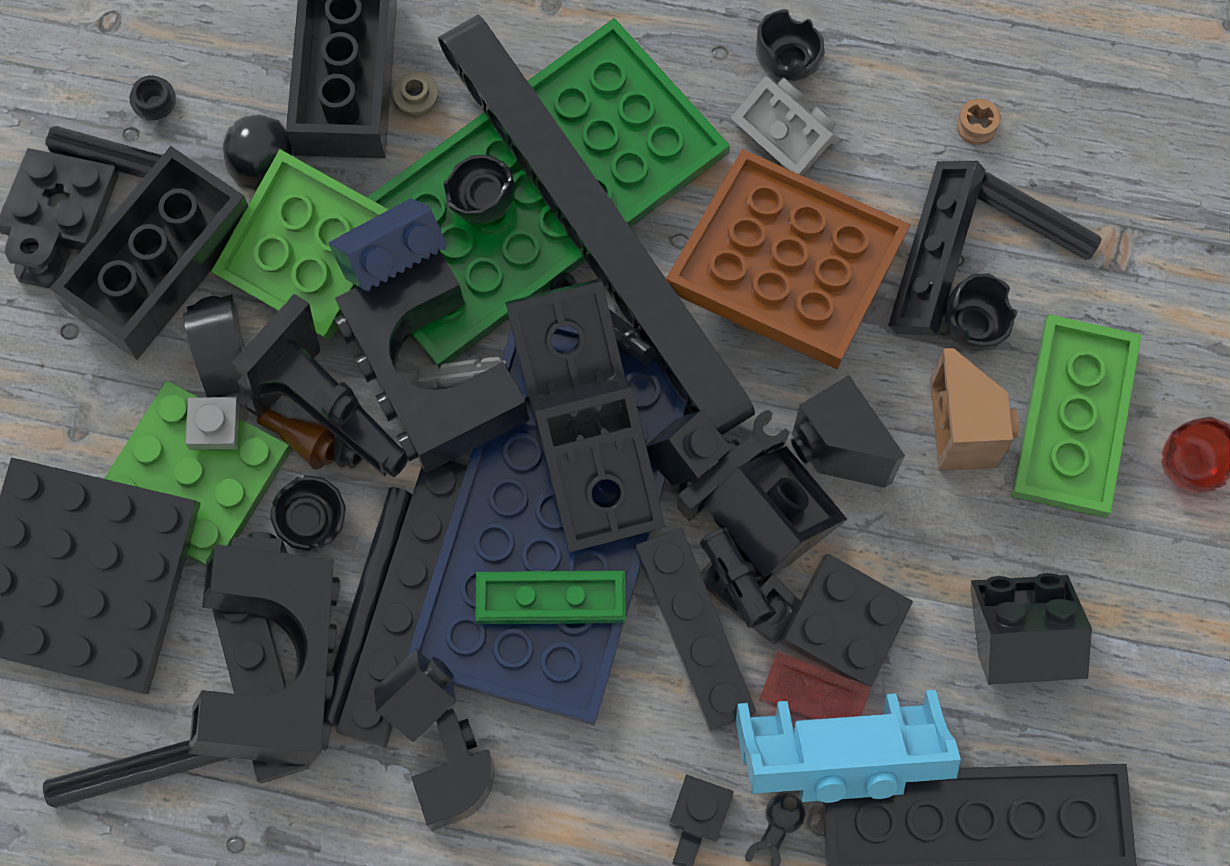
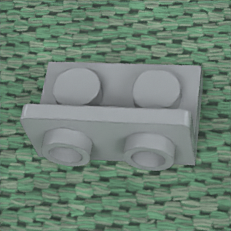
(785, 125)

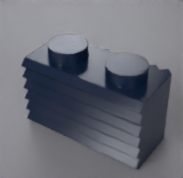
(388, 244)

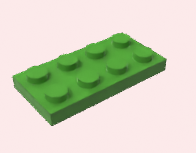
(1076, 416)

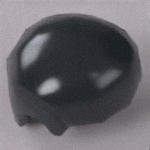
(788, 46)
(252, 146)
(480, 189)
(980, 312)
(308, 513)

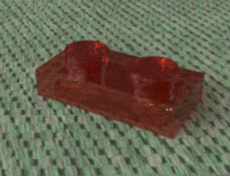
(812, 690)

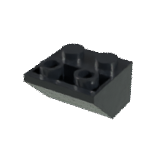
(1030, 629)

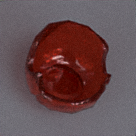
(1198, 455)

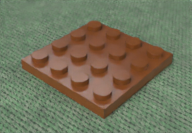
(788, 258)

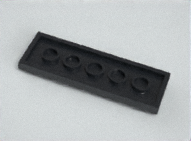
(990, 820)

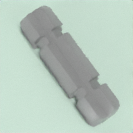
(454, 373)

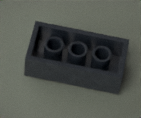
(341, 78)
(151, 253)

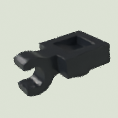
(699, 814)

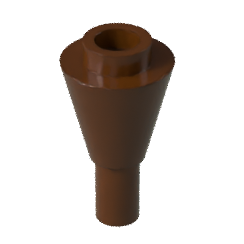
(306, 438)

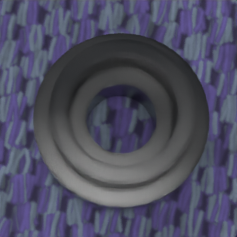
(145, 89)

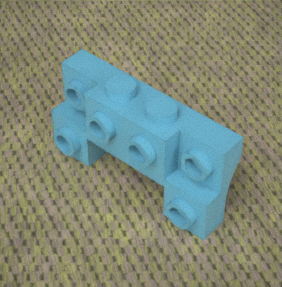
(848, 754)

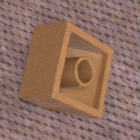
(969, 415)

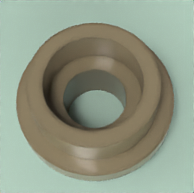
(419, 104)

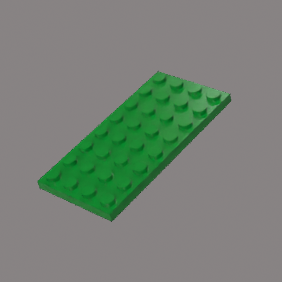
(630, 132)

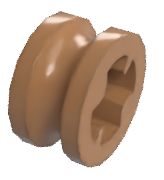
(975, 133)

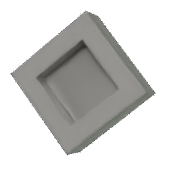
(212, 423)

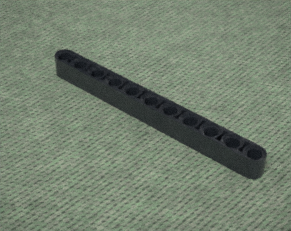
(595, 225)

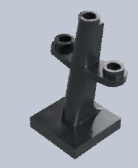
(284, 364)

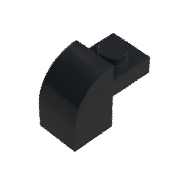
(215, 343)
(459, 787)

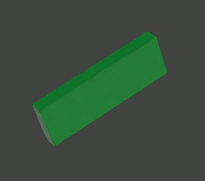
(550, 597)

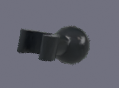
(779, 824)

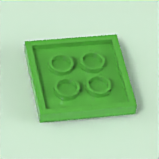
(286, 238)
(222, 480)

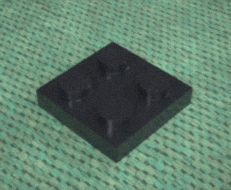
(846, 621)

